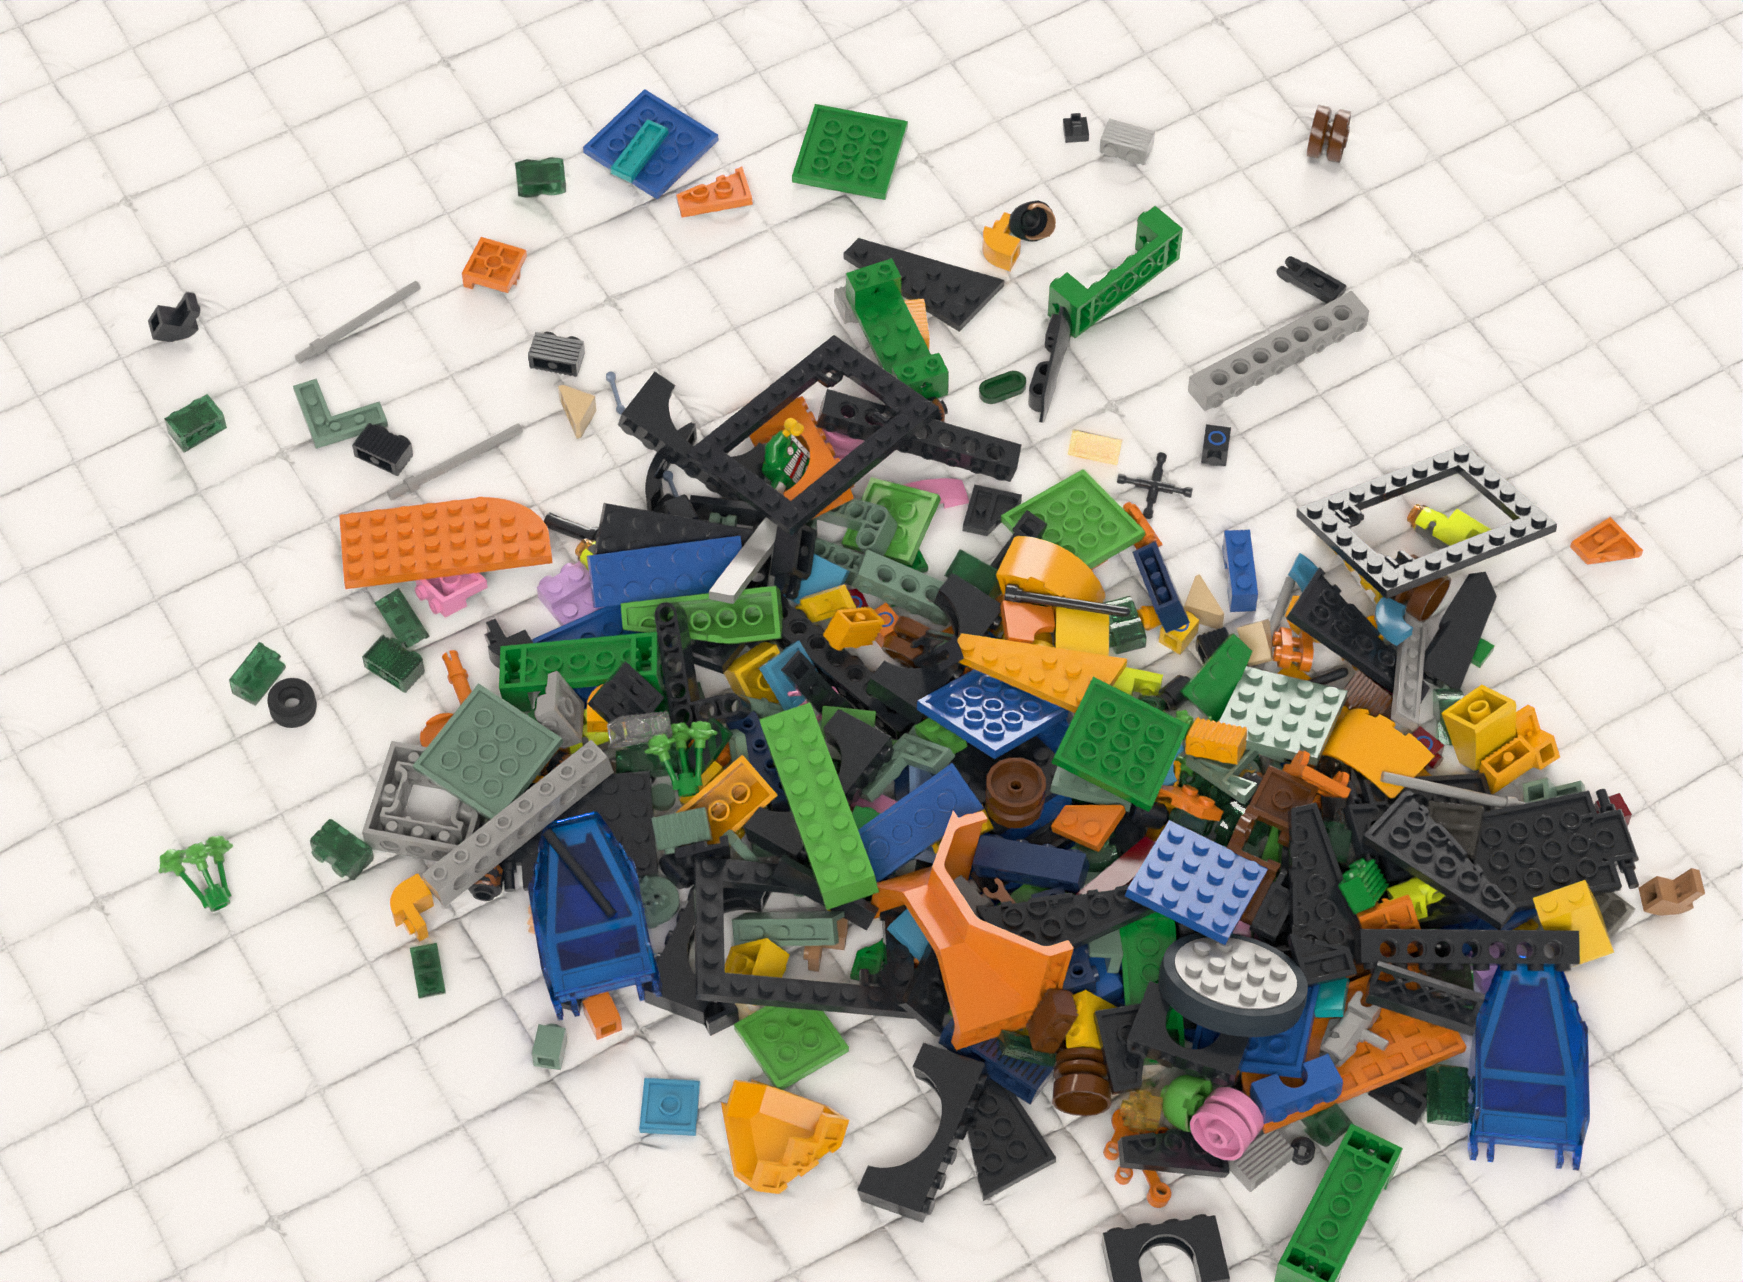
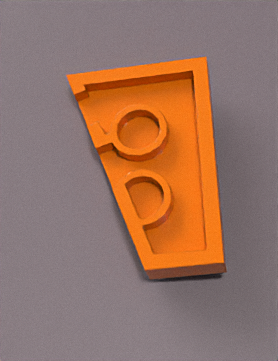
(720, 195)

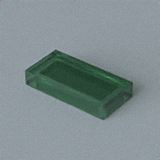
(1020, 1047)

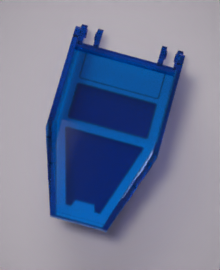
(575, 940)
(1529, 1067)

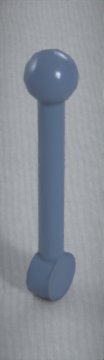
(611, 377)
(668, 476)

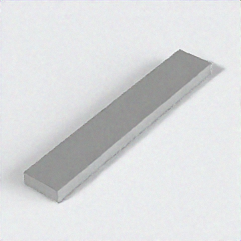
(745, 564)
(1409, 675)

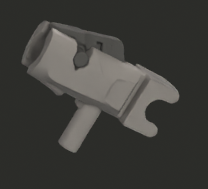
(1346, 1032)

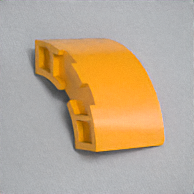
(1048, 570)
(1375, 747)

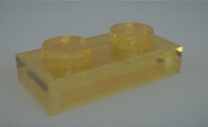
(1095, 447)

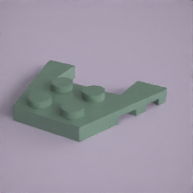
(1226, 774)

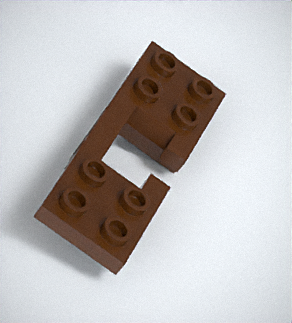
(1271, 805)

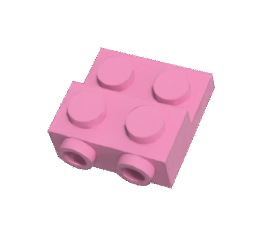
(449, 593)

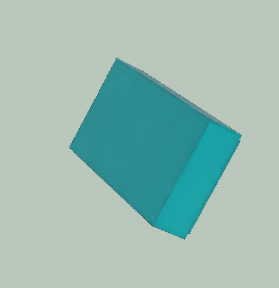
(1332, 999)

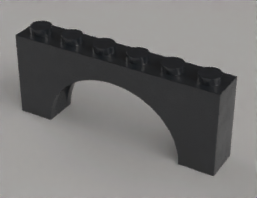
(650, 422)
(969, 613)
(862, 754)
(673, 963)
(913, 1185)

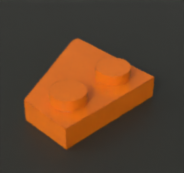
(1605, 544)
(1188, 800)
(1088, 823)

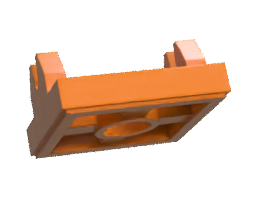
(1327, 787)

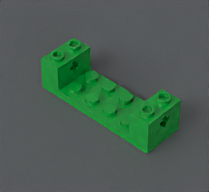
(1157, 247)
(893, 330)
(579, 661)
(1143, 950)
(1339, 1208)

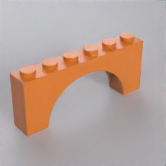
(813, 440)

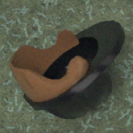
(1032, 221)

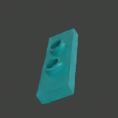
(639, 151)

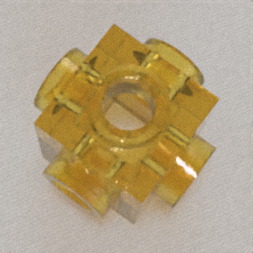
(1141, 1111)

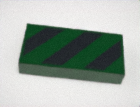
(713, 746)

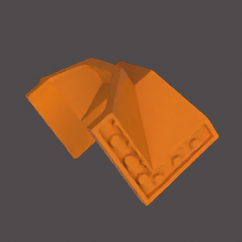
(986, 971)

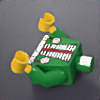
(785, 457)

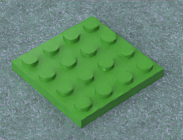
(1081, 519)

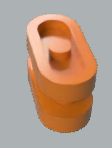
(1284, 652)

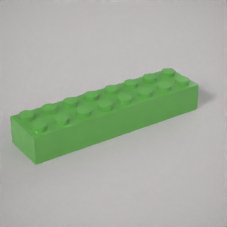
(819, 806)

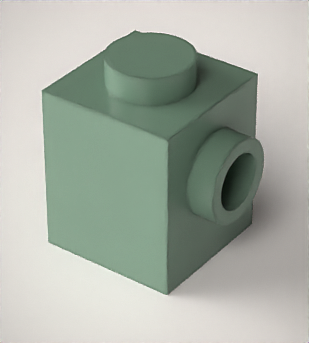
(549, 1046)

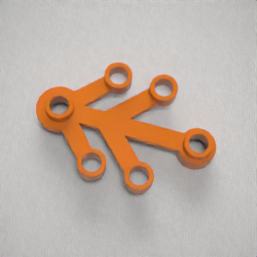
(1153, 1197)

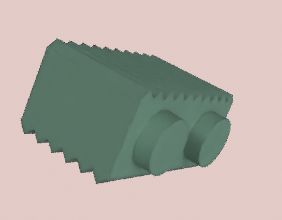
(681, 829)

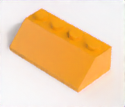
(732, 798)

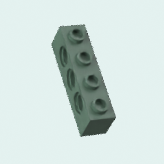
(896, 577)

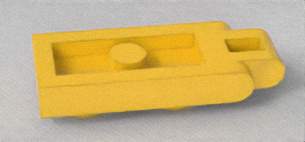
(825, 603)

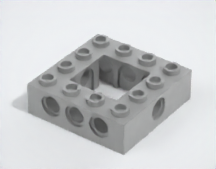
(391, 833)

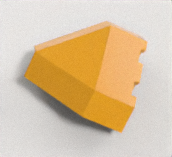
(777, 1134)

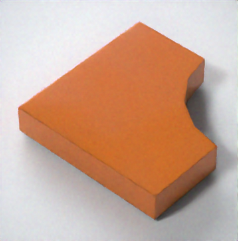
(1025, 621)

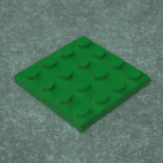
(850, 151)
(1120, 744)

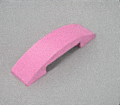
(950, 490)

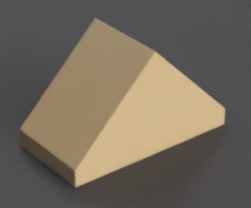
(578, 408)
(1204, 605)
(1258, 639)

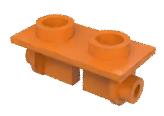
(1150, 535)

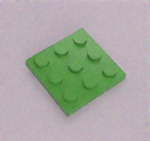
(909, 507)
(790, 1042)

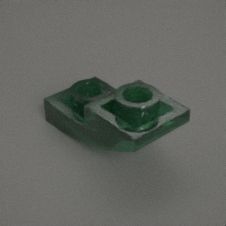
(427, 970)

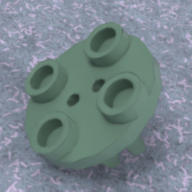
(666, 905)

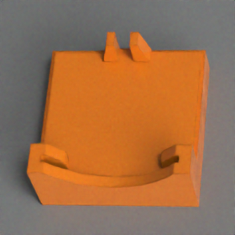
(494, 265)
(1390, 915)

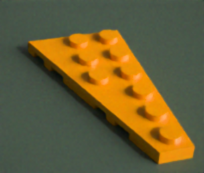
(1043, 671)

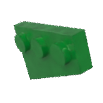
(1217, 679)

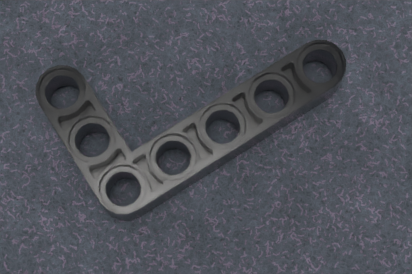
(686, 675)

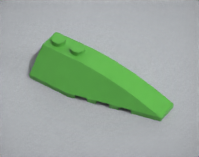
(750, 619)

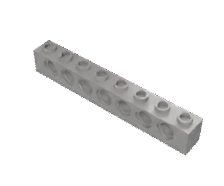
(1278, 351)
(517, 823)

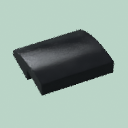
(625, 695)
(1405, 1096)

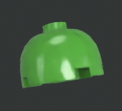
(1183, 1099)

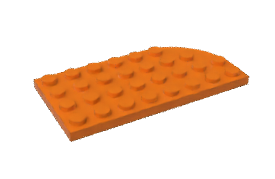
(440, 541)
(1410, 1049)

